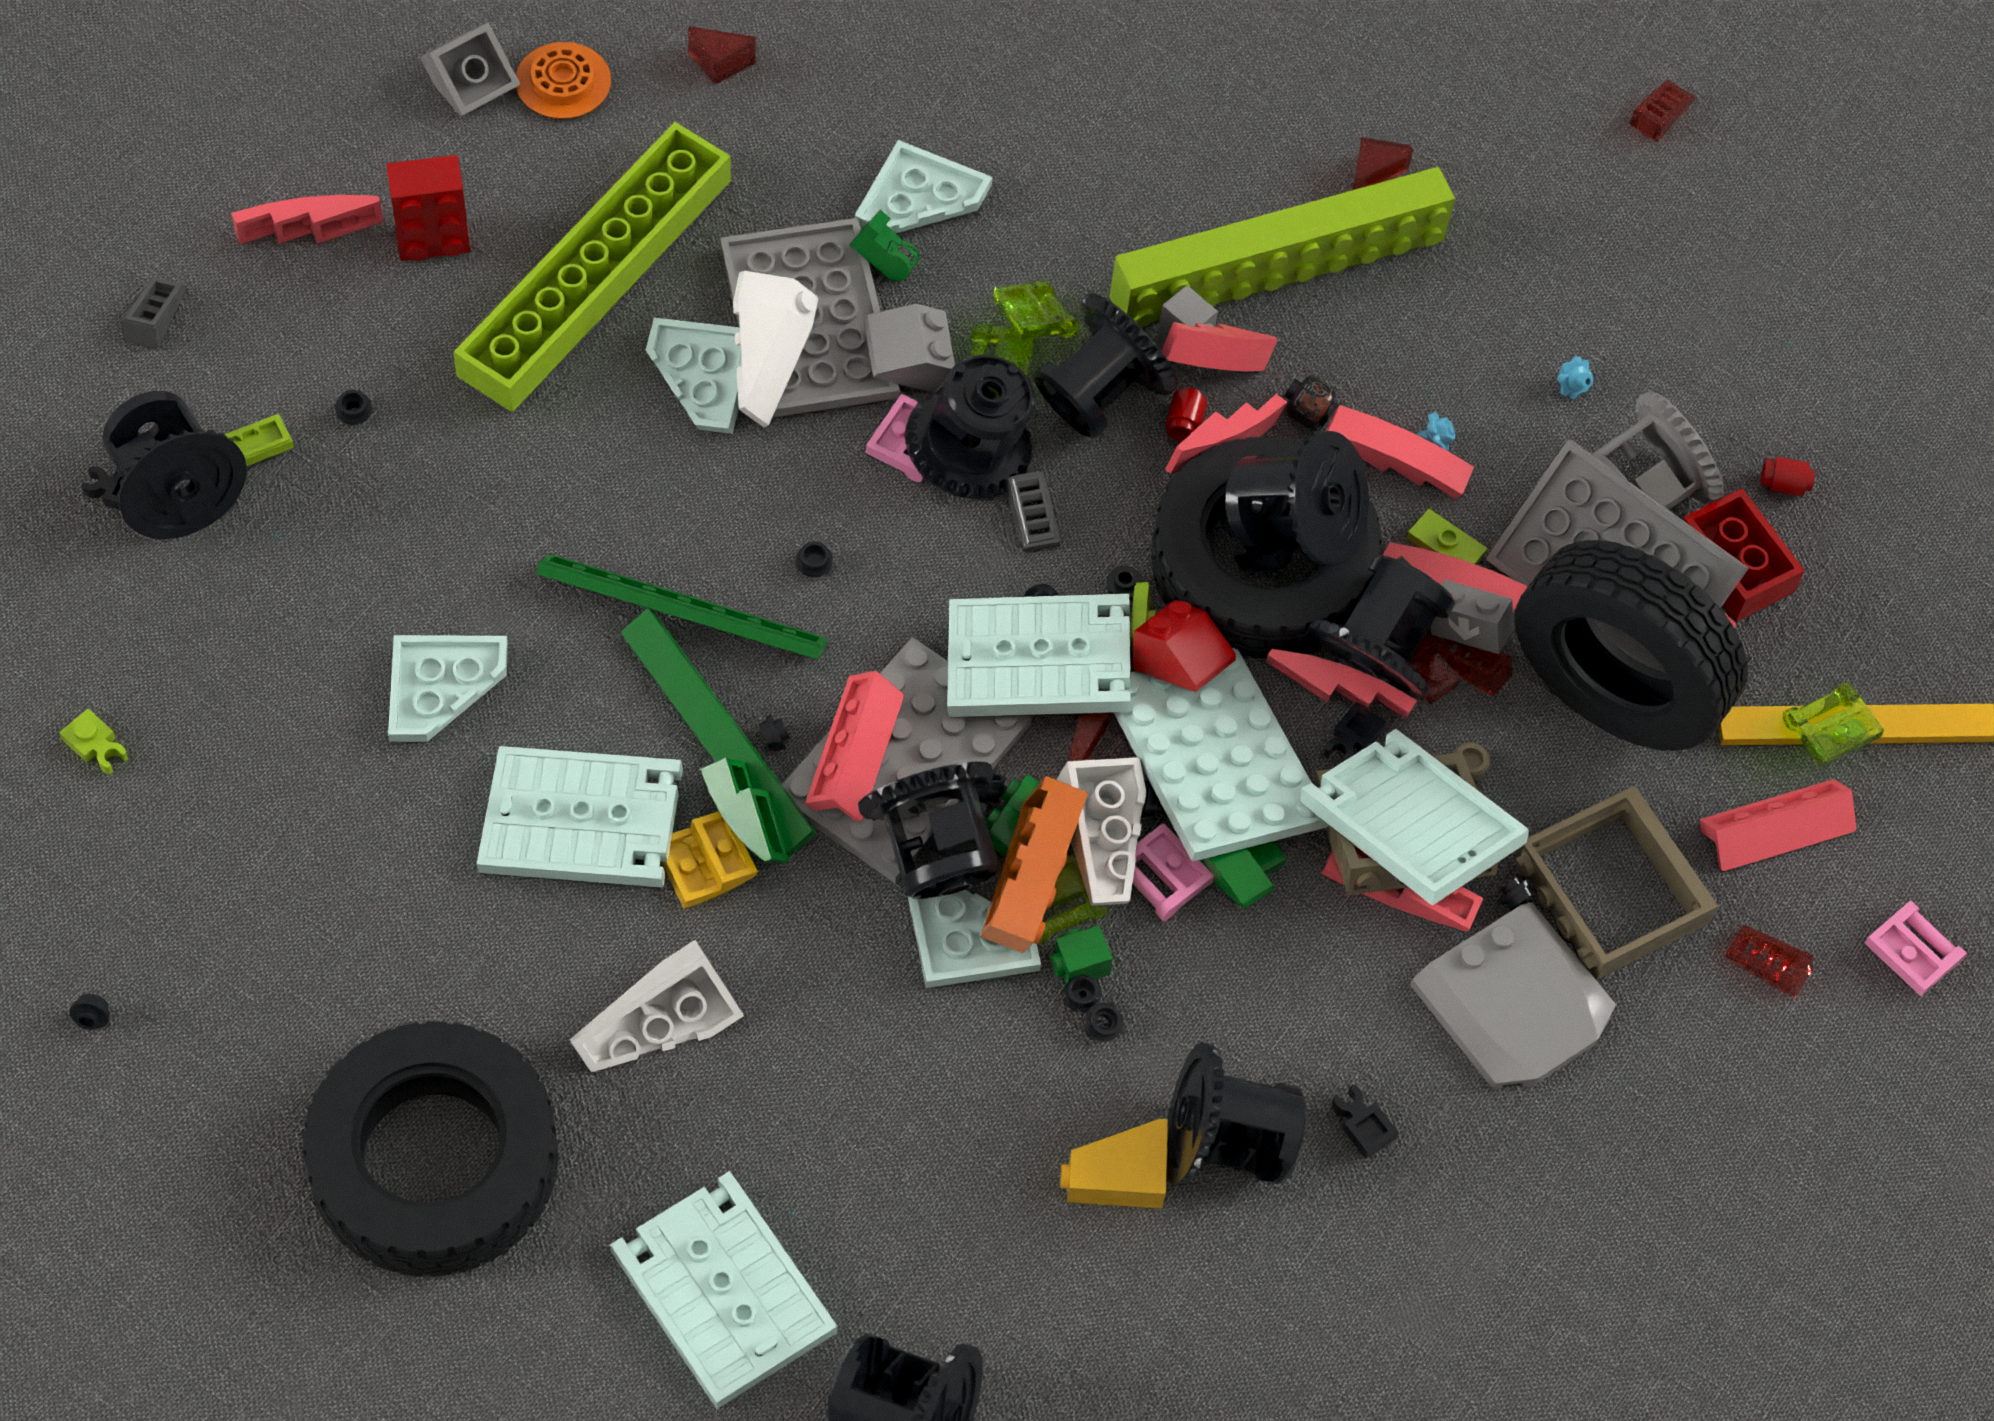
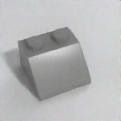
(470, 69)
(910, 346)

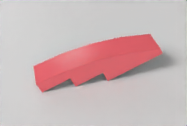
(320, 215)
(1218, 347)
(1216, 430)
(1403, 451)
(1446, 567)
(1326, 677)
(1454, 910)

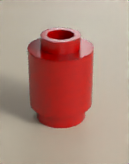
(1185, 413)
(1787, 476)

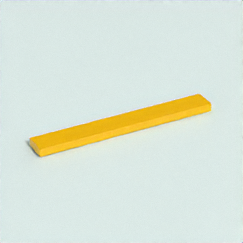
(1900, 723)

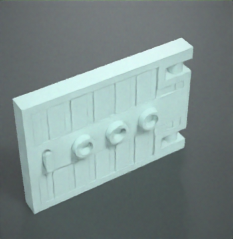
(1039, 655)
(579, 816)
(1414, 816)
(724, 1290)

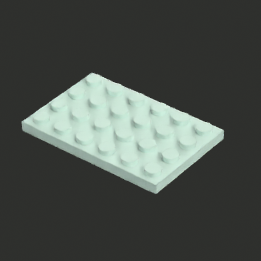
(1218, 762)

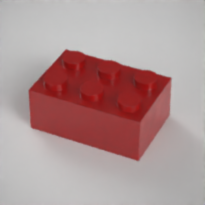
(428, 207)
(1745, 534)

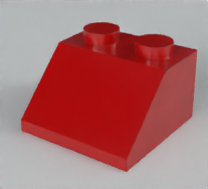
(1181, 647)

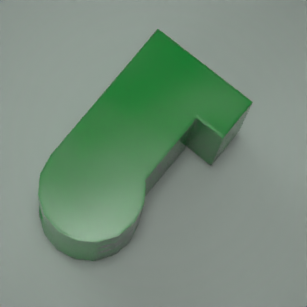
(885, 248)

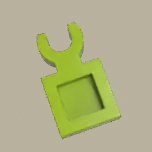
(91, 738)

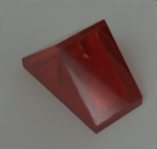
(721, 52)
(1380, 161)

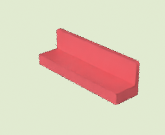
(855, 744)
(1781, 824)

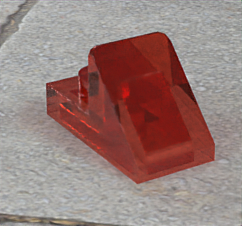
(1434, 669)

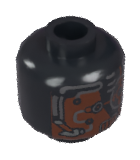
(1310, 402)

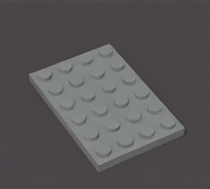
(836, 358)
(1590, 501)
(919, 742)

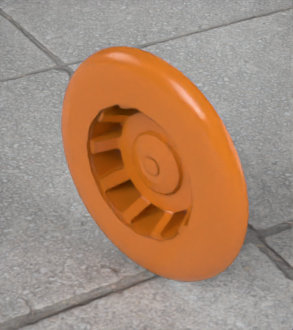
(562, 70)

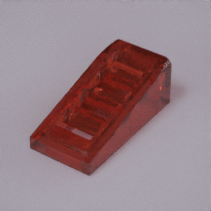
(1651, 124)
(1489, 676)
(1088, 734)
(1778, 976)

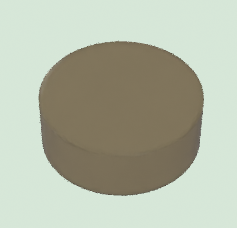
(1476, 758)

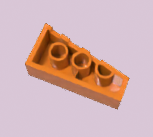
(1033, 864)

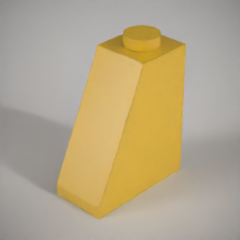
(1120, 1169)

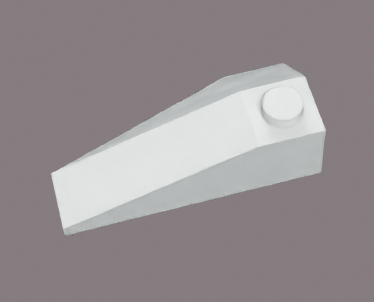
(774, 327)
(1107, 825)
(664, 1008)

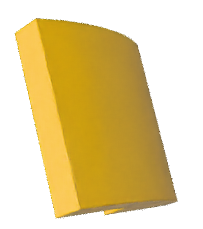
(707, 860)

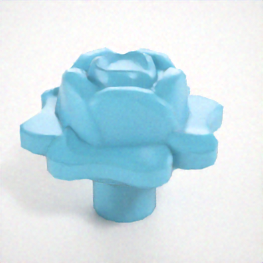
(1575, 377)
(1438, 431)

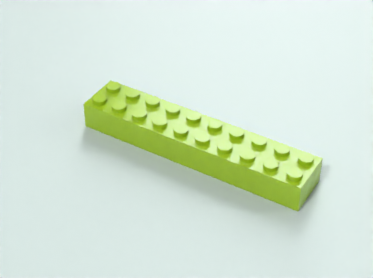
(1286, 245)
(592, 267)

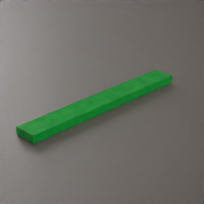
(682, 606)
(711, 720)

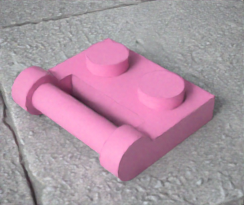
(889, 439)
(1171, 863)
(1909, 955)

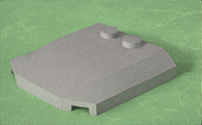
(1515, 999)

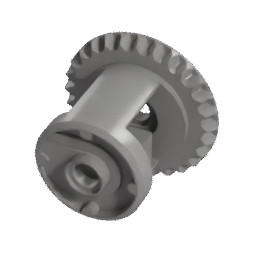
(1678, 447)

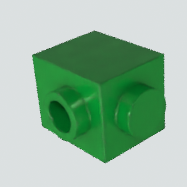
(1081, 954)

